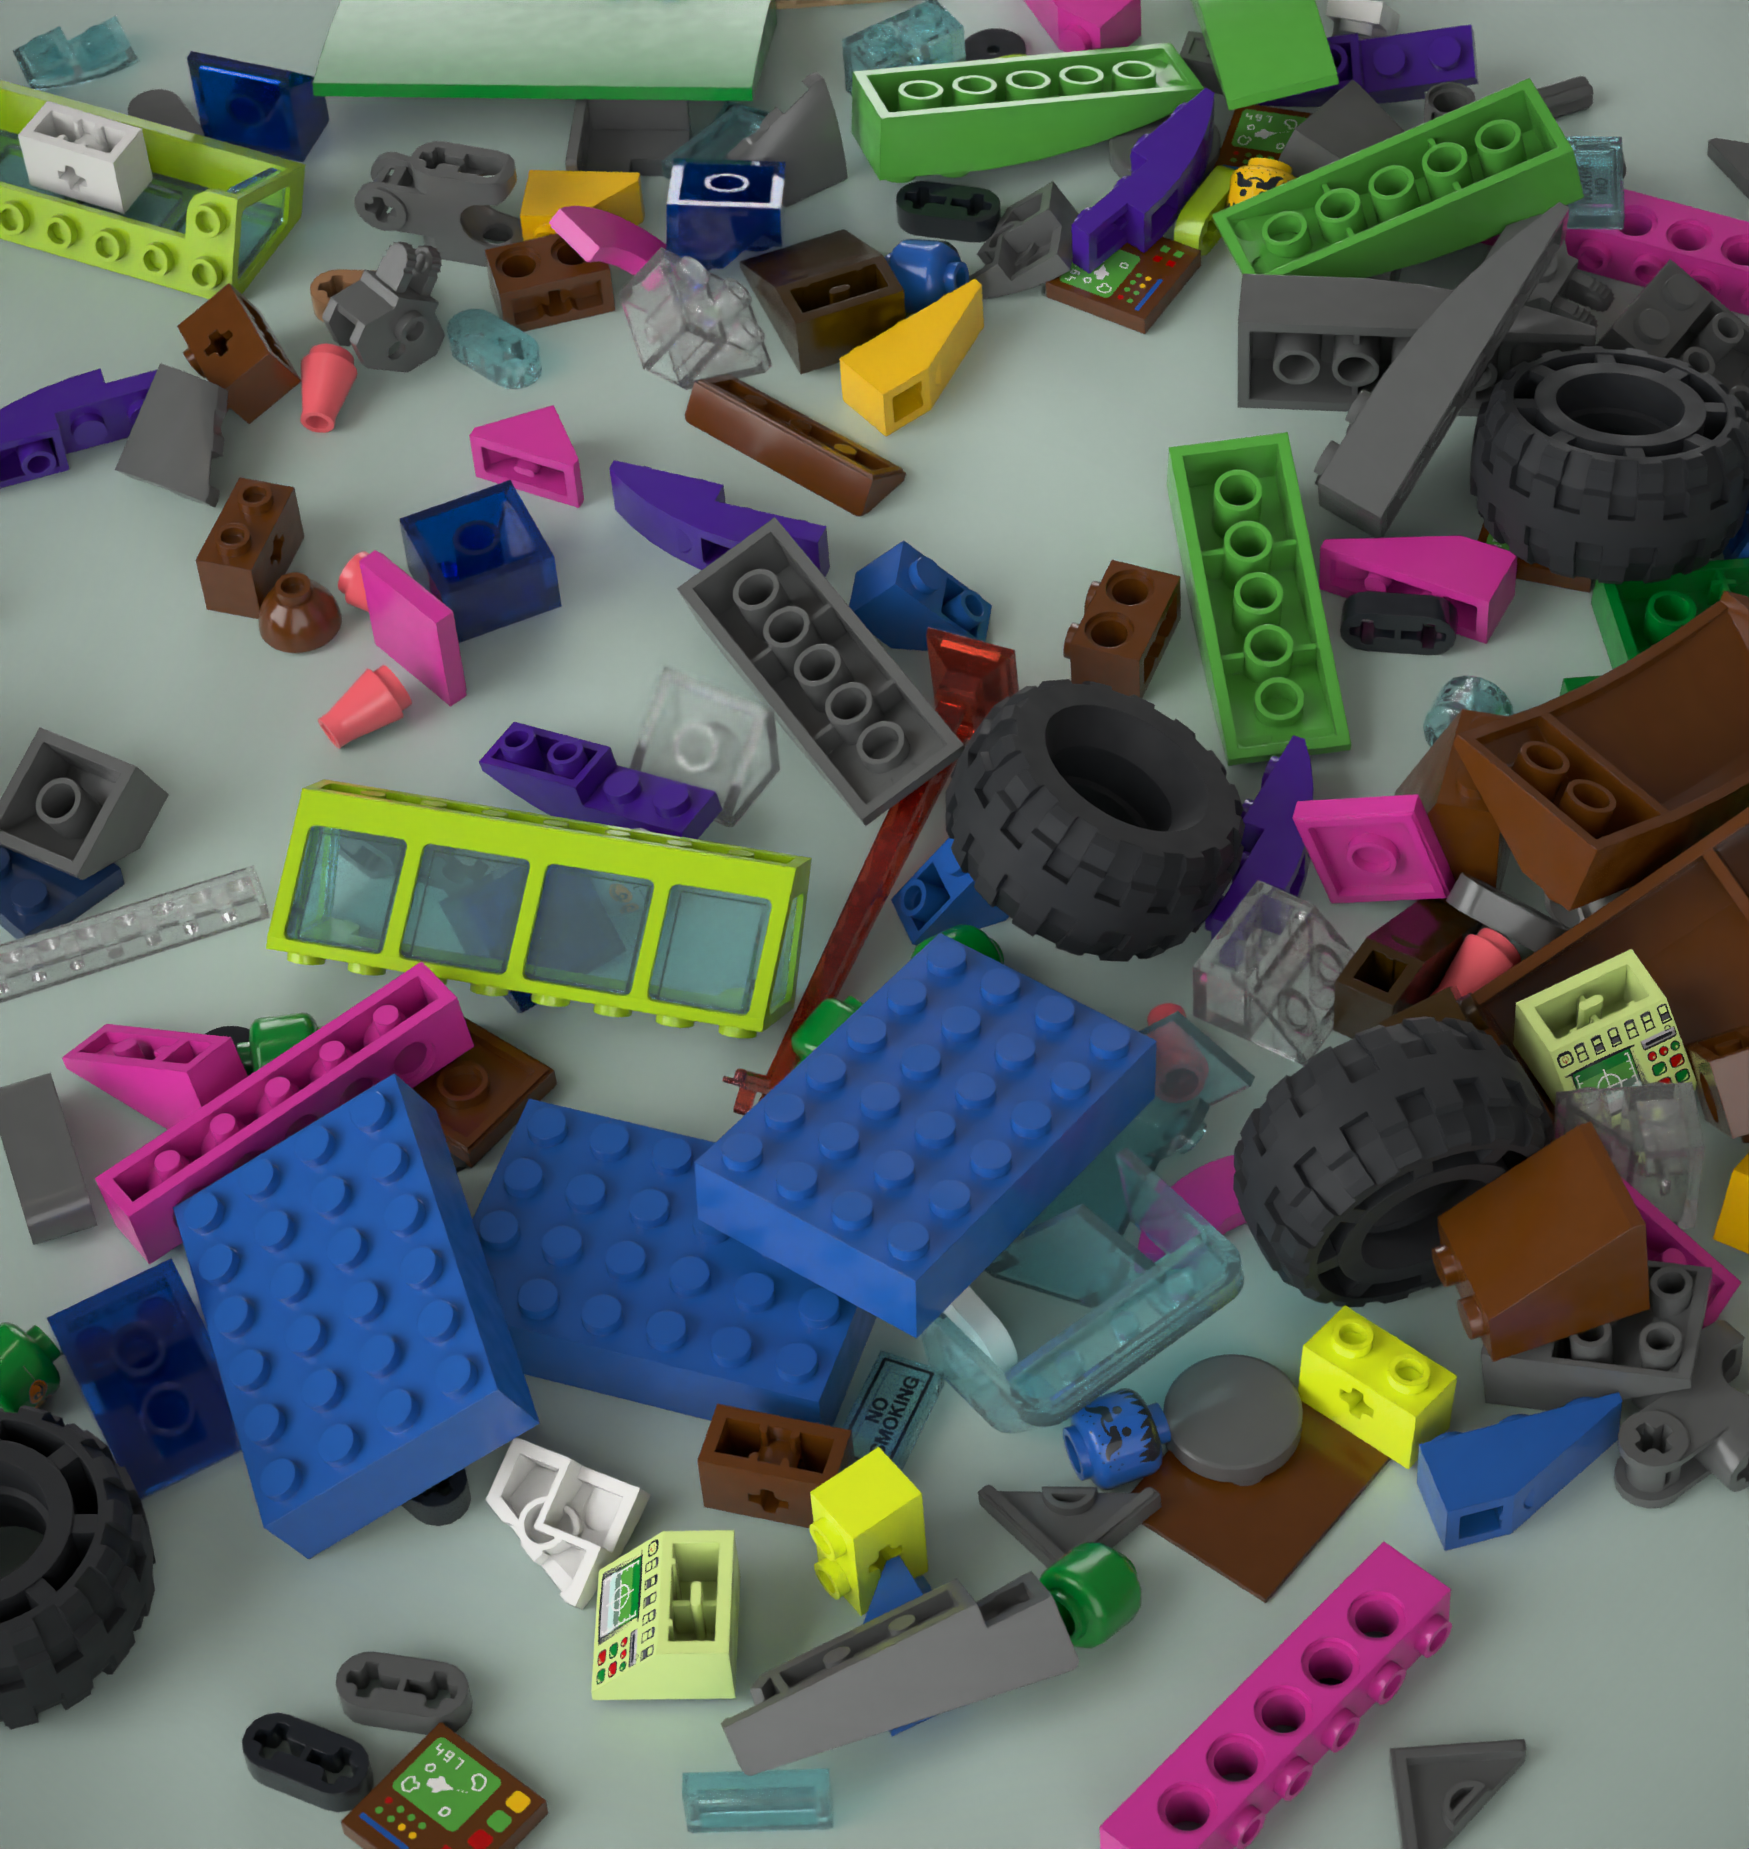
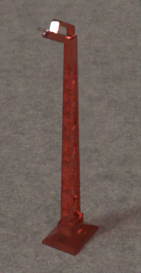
(966, 685)

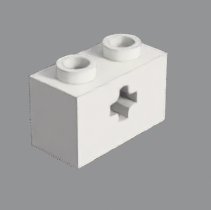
(85, 157)

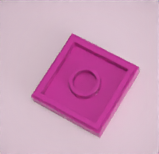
(413, 627)
(1374, 848)

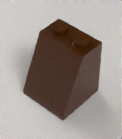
(1456, 807)
(1546, 1249)

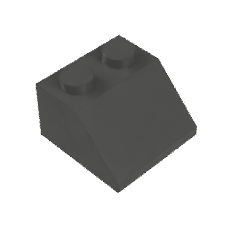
(76, 806)

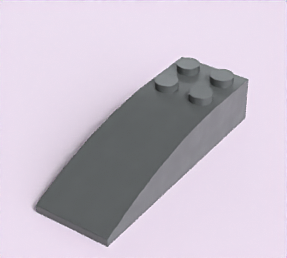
(1330, 337)
(1430, 380)
(820, 672)

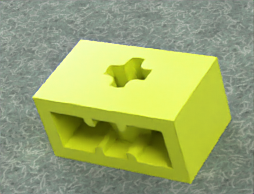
(1376, 1386)
(861, 1523)

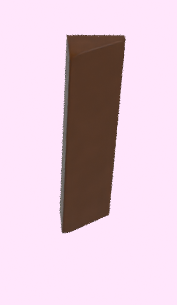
(792, 444)

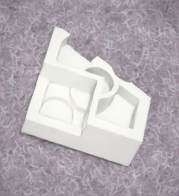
(565, 1515)

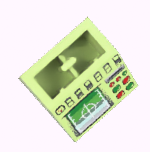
(1601, 1031)
(669, 1619)

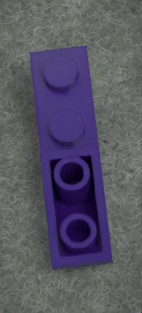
(1396, 65)
(1162, 179)
(64, 420)
(694, 521)
(585, 784)
(1270, 837)

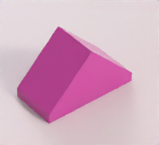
(530, 453)

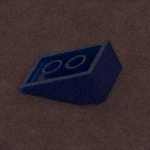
(149, 1378)

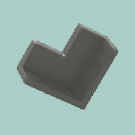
(626, 134)

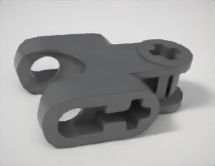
(443, 198)
(1689, 1431)

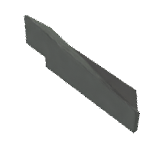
(902, 1670)

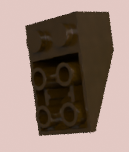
(826, 296)

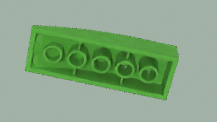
(1265, 48)
(1011, 107)
(1411, 193)
(1255, 597)

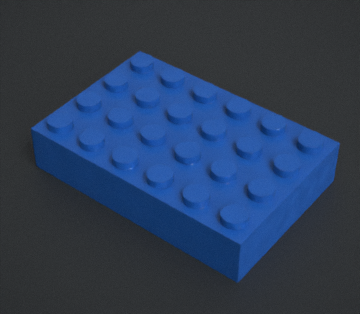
(926, 1133)
(637, 1296)
(353, 1318)

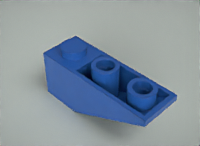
(1503, 1473)

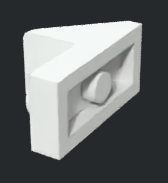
(1363, 17)

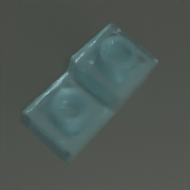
(57, 62)

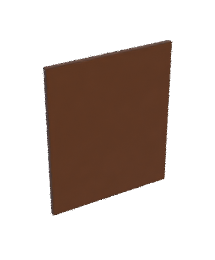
(1266, 1528)

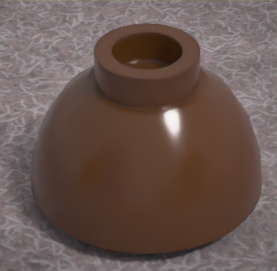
(298, 614)

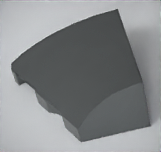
(803, 138)
(1028, 244)
(177, 435)

